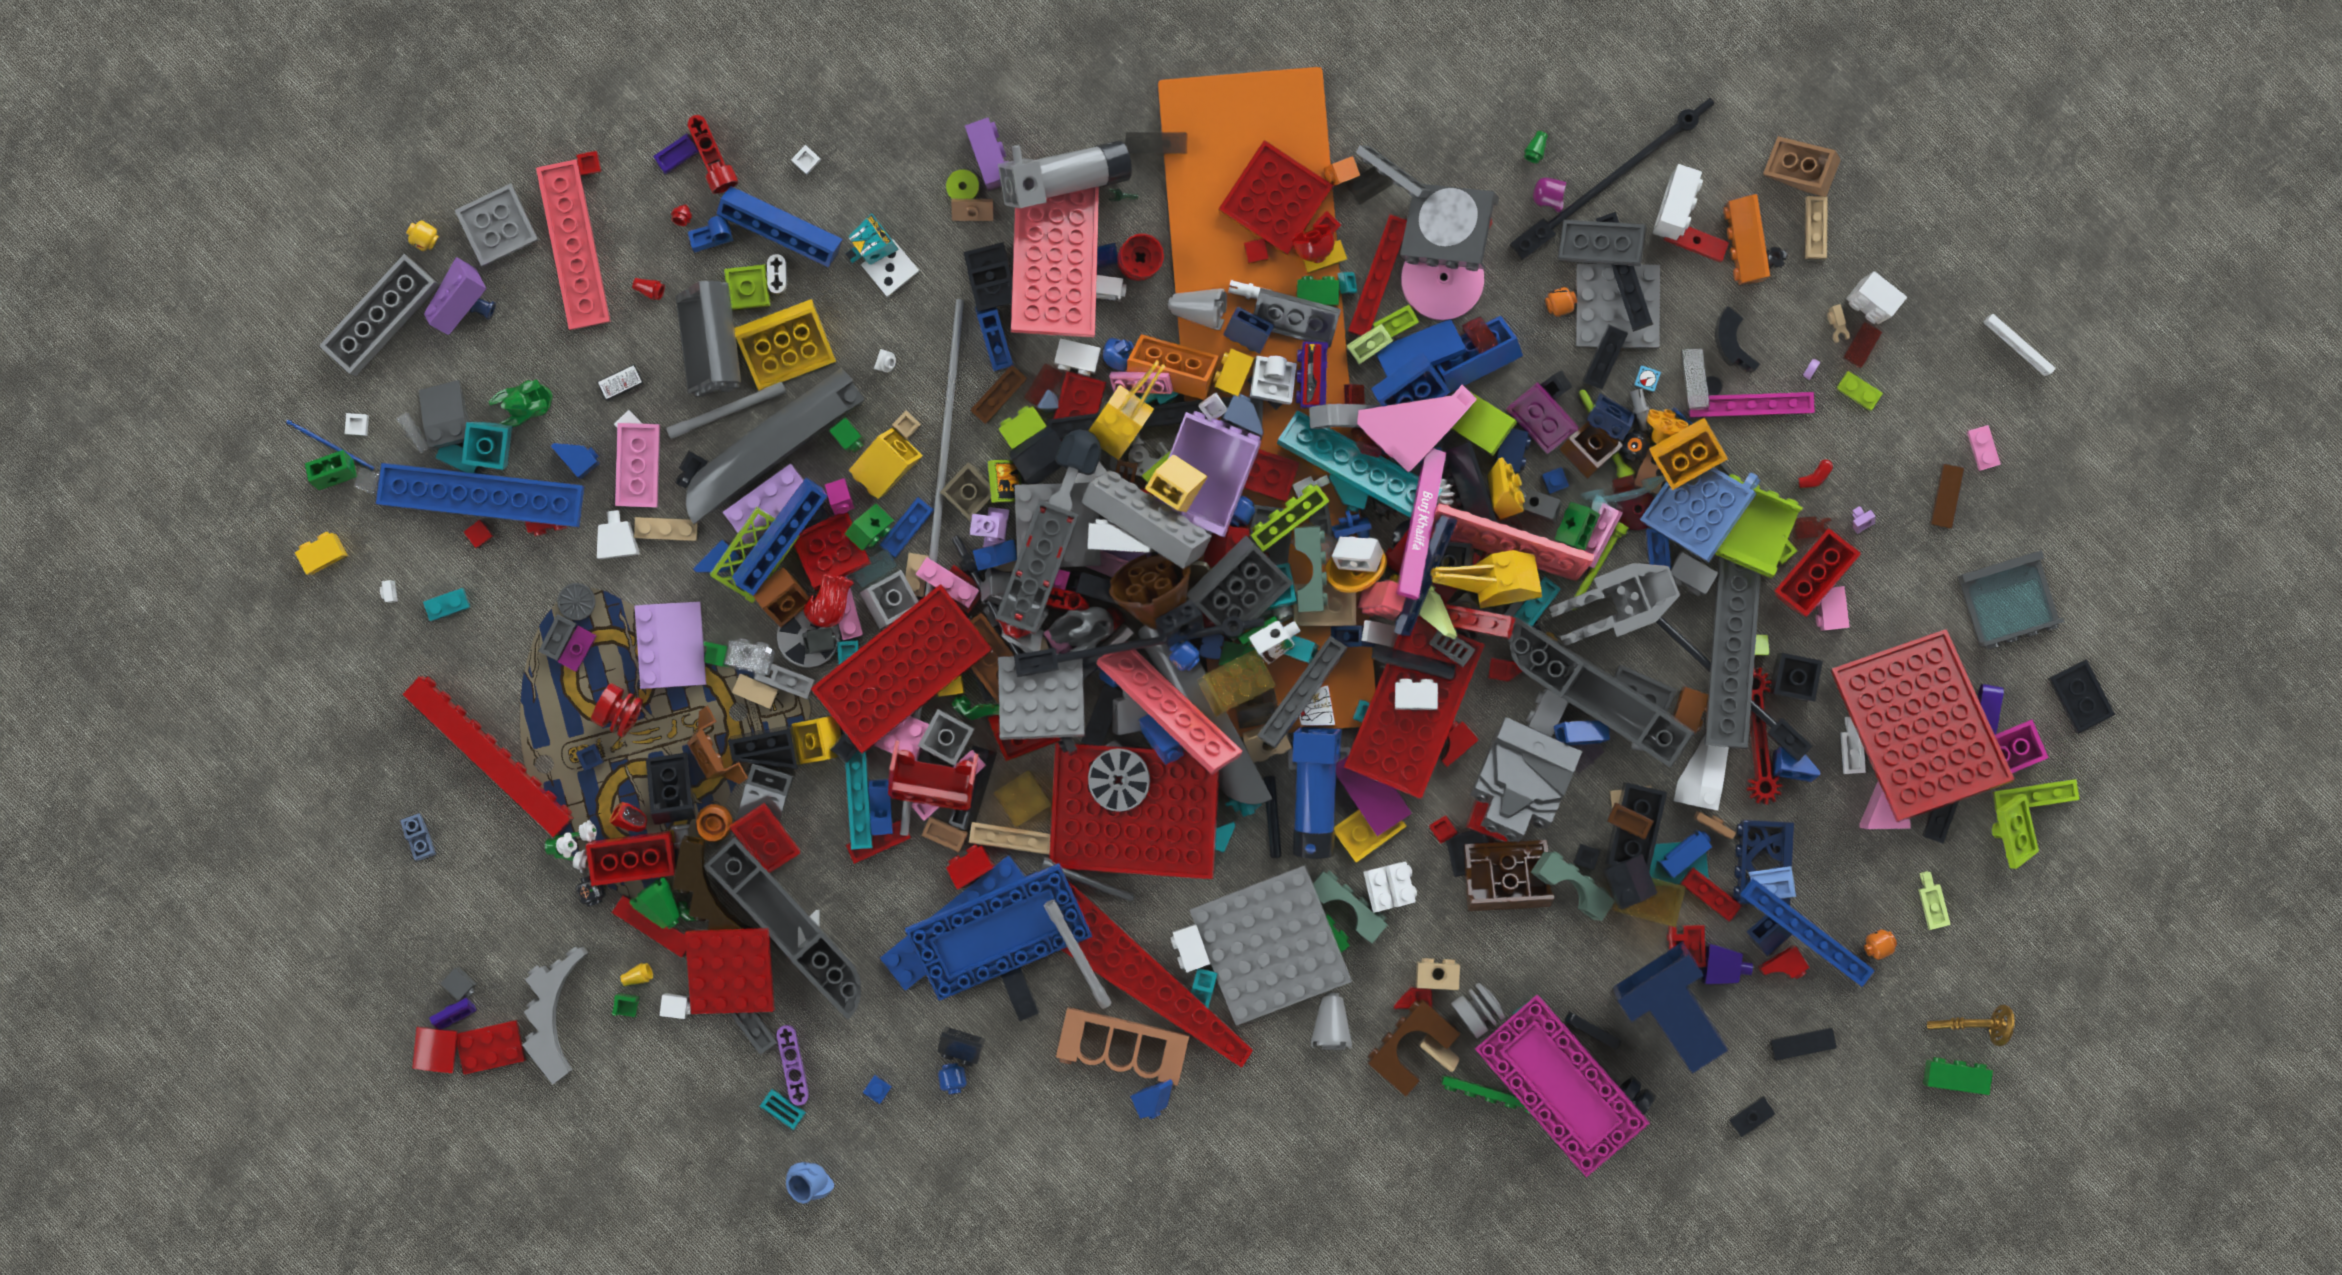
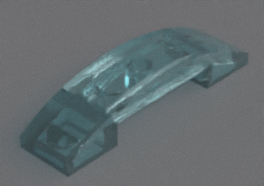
(1599, 497)

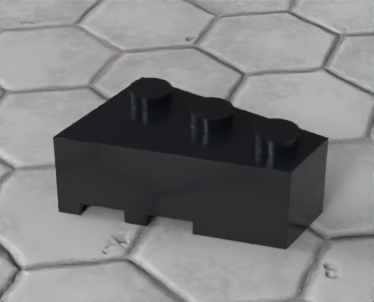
(766, 746)

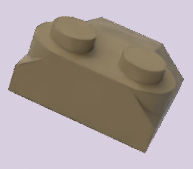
(968, 490)

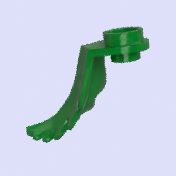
(962, 706)

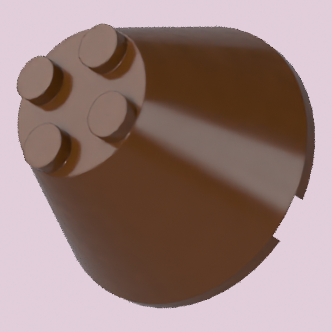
(1150, 587)

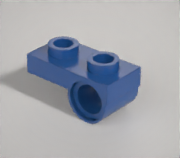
(714, 234)

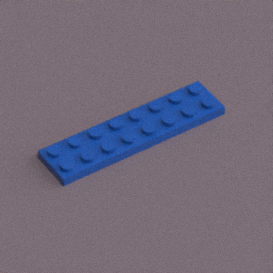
(902, 958)

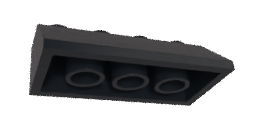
(1468, 482)

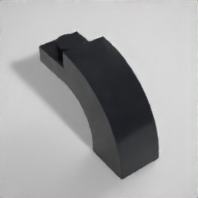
(1727, 341)

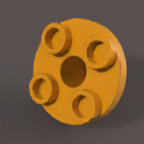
(1664, 424)

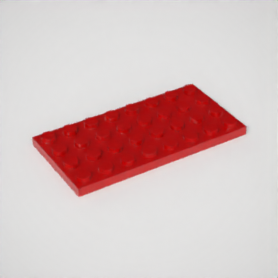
(901, 668)
(1404, 744)

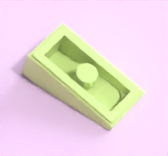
(1369, 343)

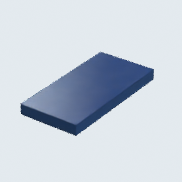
(1436, 342)

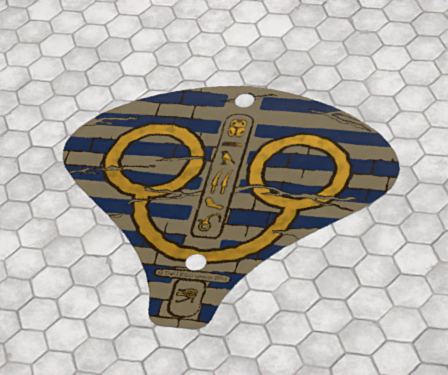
(558, 723)

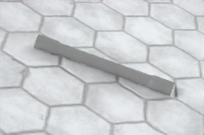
(685, 426)
(1097, 990)

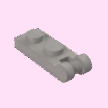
(788, 681)

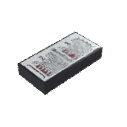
(620, 382)

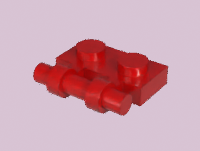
(1693, 938)

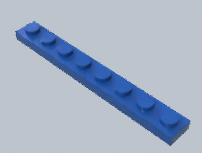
(1807, 932)

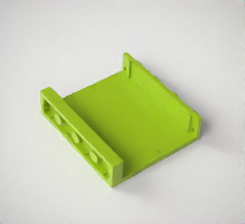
(1760, 532)

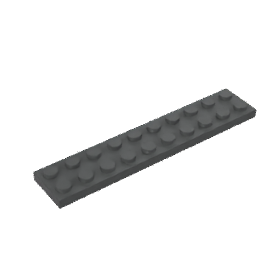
(1732, 656)

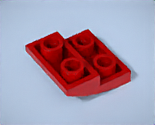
(434, 1049)

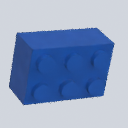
(1411, 383)

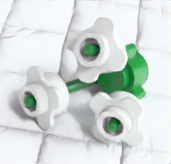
(564, 845)

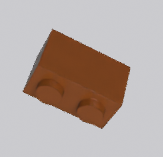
(1690, 708)

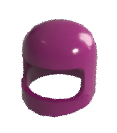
(1549, 193)

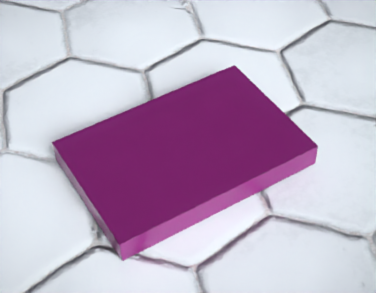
(1542, 418)

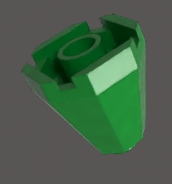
(657, 903)

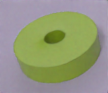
(962, 176)

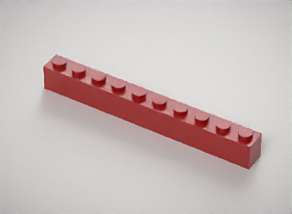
(489, 756)

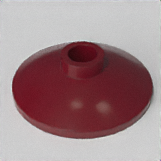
(1630, 517)

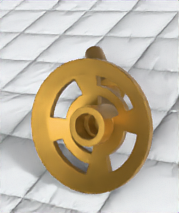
(1994, 1024)

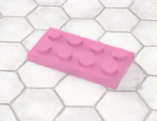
(637, 465)

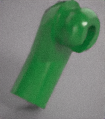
(684, 911)

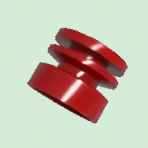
(1140, 245)
(615, 709)

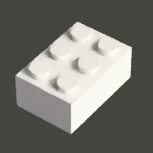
(1678, 202)
(1876, 298)

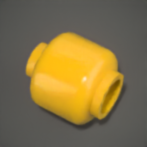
(422, 235)

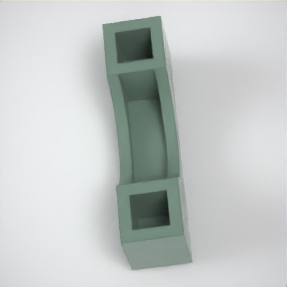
(1312, 596)
(1592, 900)
(1368, 923)

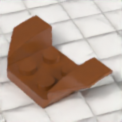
(705, 755)

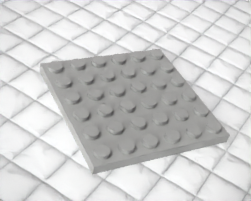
(1270, 945)

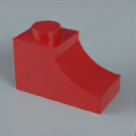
(1460, 740)
(1788, 961)

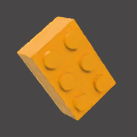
(1688, 453)

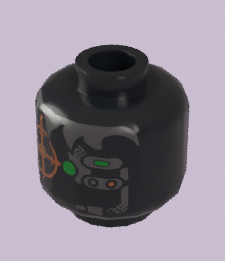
(589, 894)

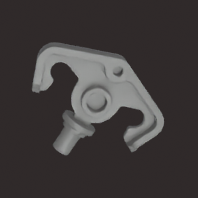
(1139, 455)

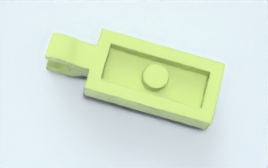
(1933, 902)

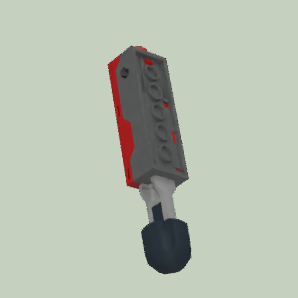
(1046, 541)

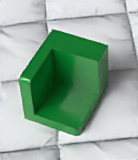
(715, 654)
(625, 1005)

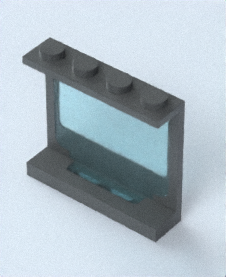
(2009, 600)

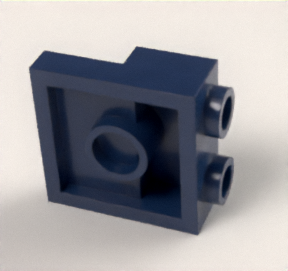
(1611, 417)

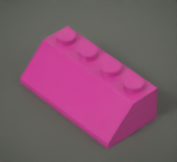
(2021, 746)

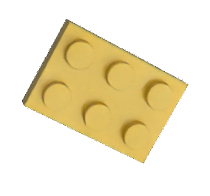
(1359, 837)

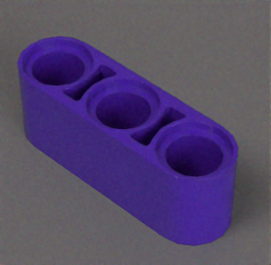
(1991, 702)

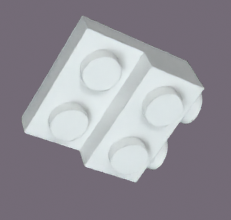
(1390, 886)

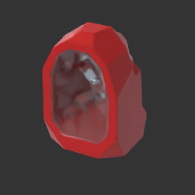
(628, 818)

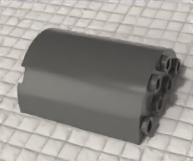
(708, 338)

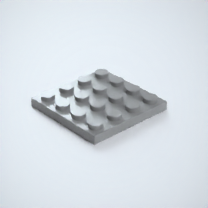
(1602, 304)
(1077, 550)
(1042, 702)

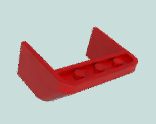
(931, 782)

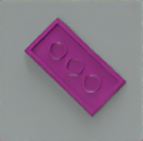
(1376, 801)

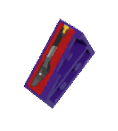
(1312, 374)

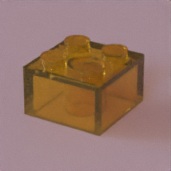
(1022, 798)

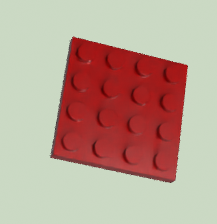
(1275, 197)
(729, 971)

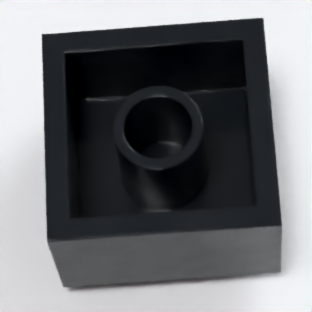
(1796, 677)

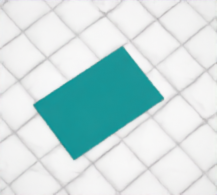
(1658, 872)

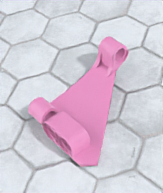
(1415, 427)

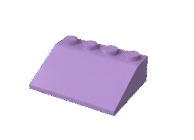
(670, 645)

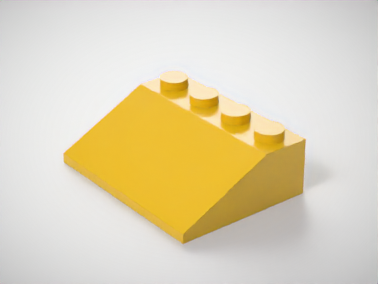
(784, 344)

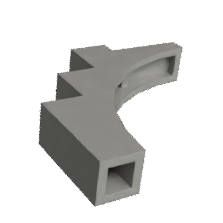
(547, 985)

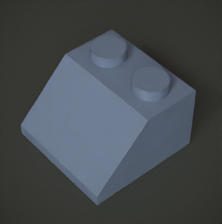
(1243, 415)

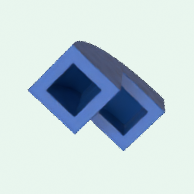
(880, 807)

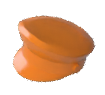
(713, 822)

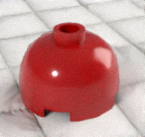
(1314, 244)

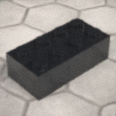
(1625, 845)

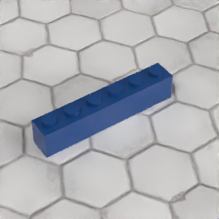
(779, 226)
(779, 536)

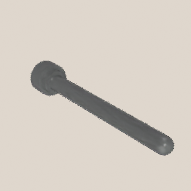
(1046, 863)

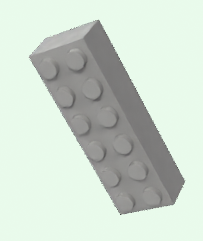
(379, 315)
(1146, 519)

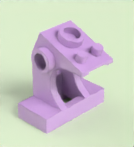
(992, 526)

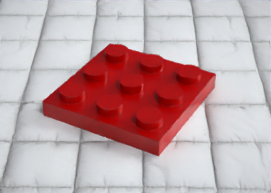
(828, 550)

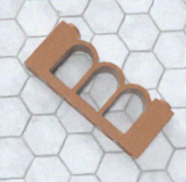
(1073, 1030)

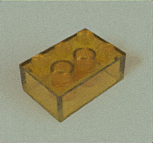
(1236, 683)
(1661, 907)

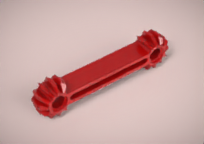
(1759, 740)

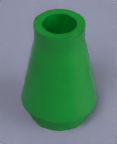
(1535, 150)

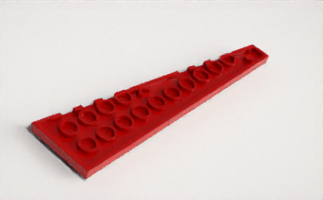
(1136, 972)

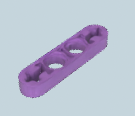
(790, 1065)

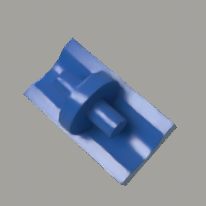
(1350, 525)

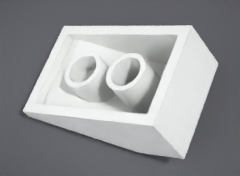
(1109, 536)

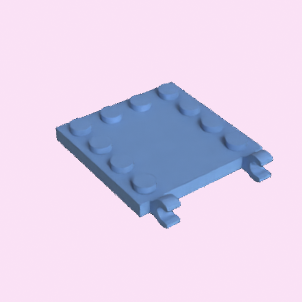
(1701, 510)

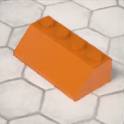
(1747, 240)
(1188, 368)

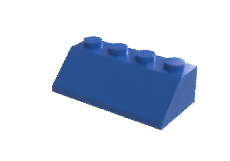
(1473, 365)

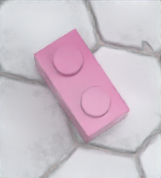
(1833, 610)

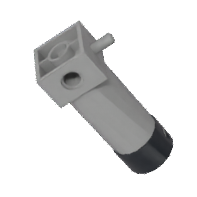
(1032, 181)

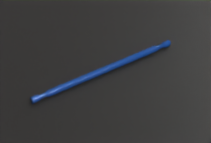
(328, 444)

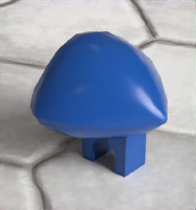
(1116, 353)

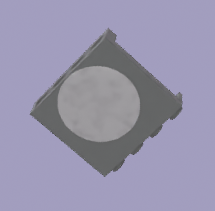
(1449, 227)

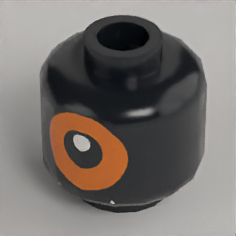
(1635, 446)

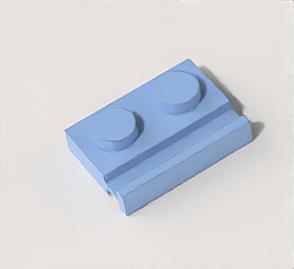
(1777, 880)

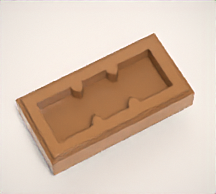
(972, 210)
(1715, 824)
(944, 834)

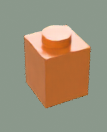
(1341, 171)

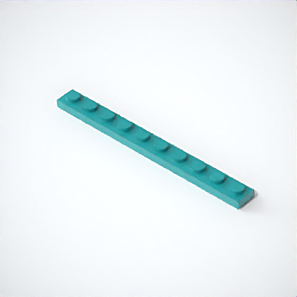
(857, 779)

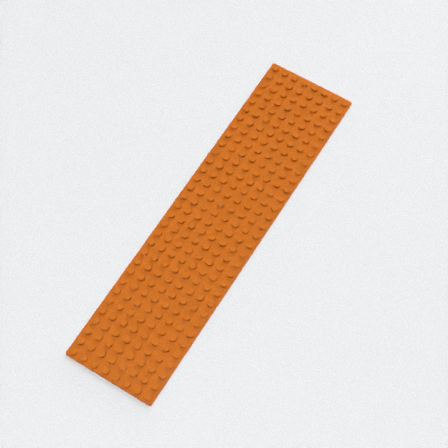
(1225, 127)

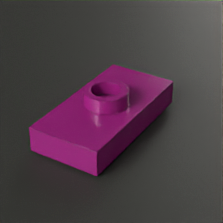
(577, 648)

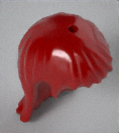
(830, 603)

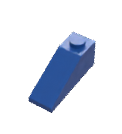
(994, 338)

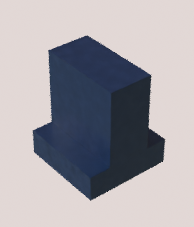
(1665, 992)

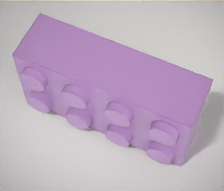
(769, 497)

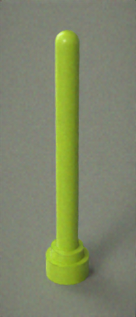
(1622, 468)
(1619, 530)

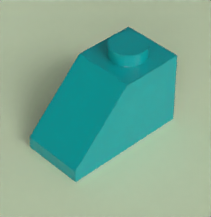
(1348, 494)

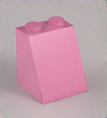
(1879, 814)

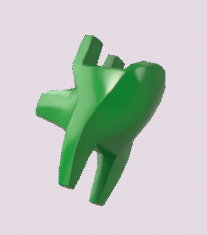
(523, 402)

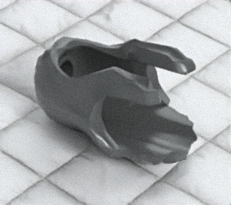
(1083, 628)

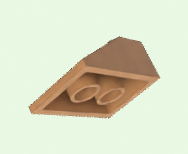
(1802, 166)

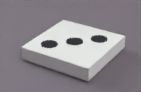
(891, 271)

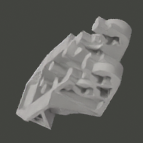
(1640, 596)

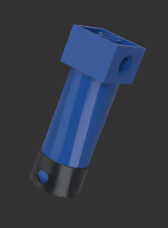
(1316, 758)

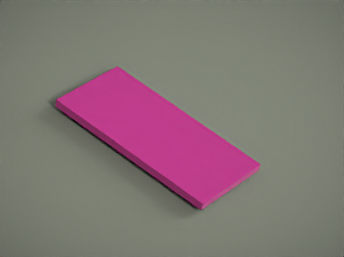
(1562, 1085)

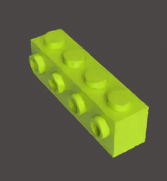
(1295, 513)

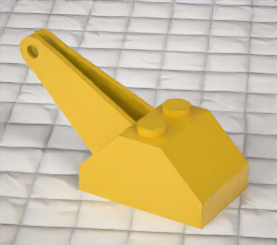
(1123, 416)
(1497, 578)

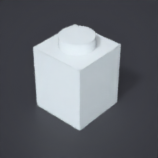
(675, 1006)

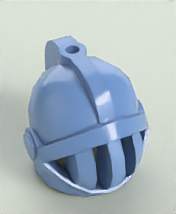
(808, 1182)

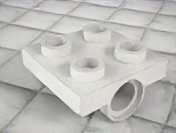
(1273, 379)

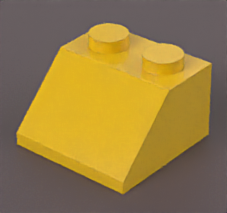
(816, 738)

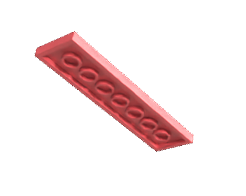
(573, 245)
(1497, 538)
(1170, 709)

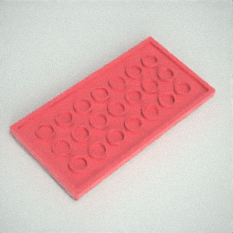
(1056, 266)

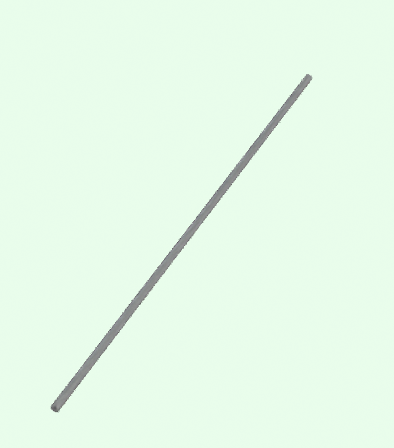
(940, 484)

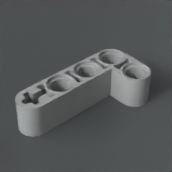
(1336, 415)

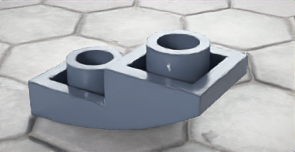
(418, 837)

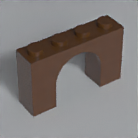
(1421, 1018)

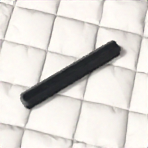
(1272, 818)

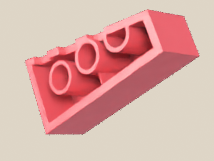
(1381, 600)

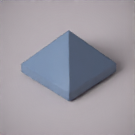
(1048, 402)

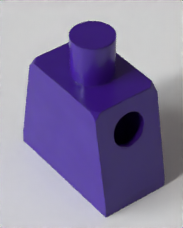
(1724, 966)

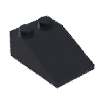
(670, 788)
(960, 1045)

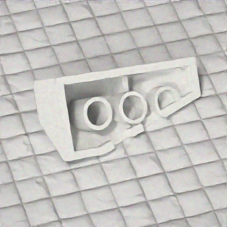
(1703, 777)

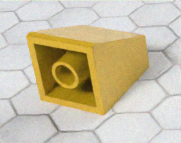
(885, 462)

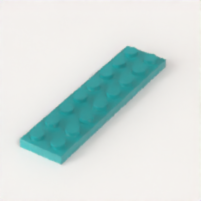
(1343, 459)

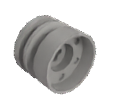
(1478, 1010)

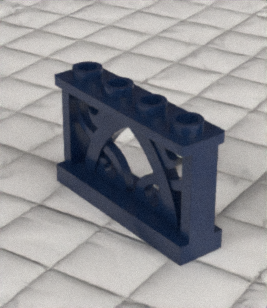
(1783, 840)

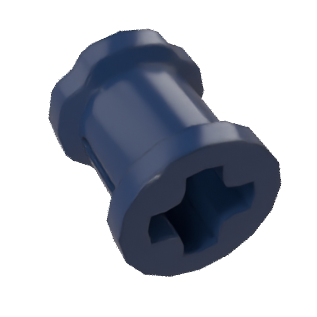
(484, 308)

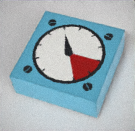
(1647, 378)

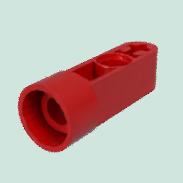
(719, 174)

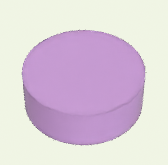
(1811, 369)

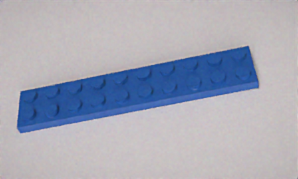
(480, 495)

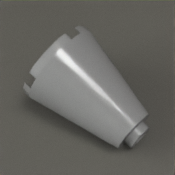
(1200, 307)
(1331, 1024)

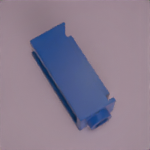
(1582, 732)
(1685, 853)

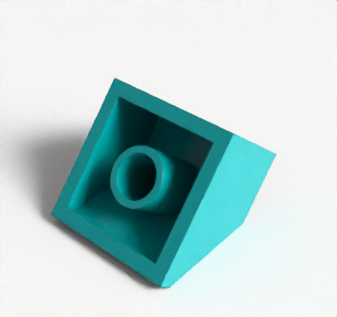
(486, 444)

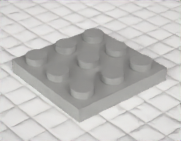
(496, 225)

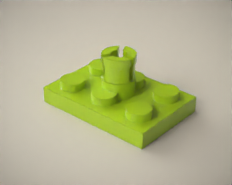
(2016, 831)

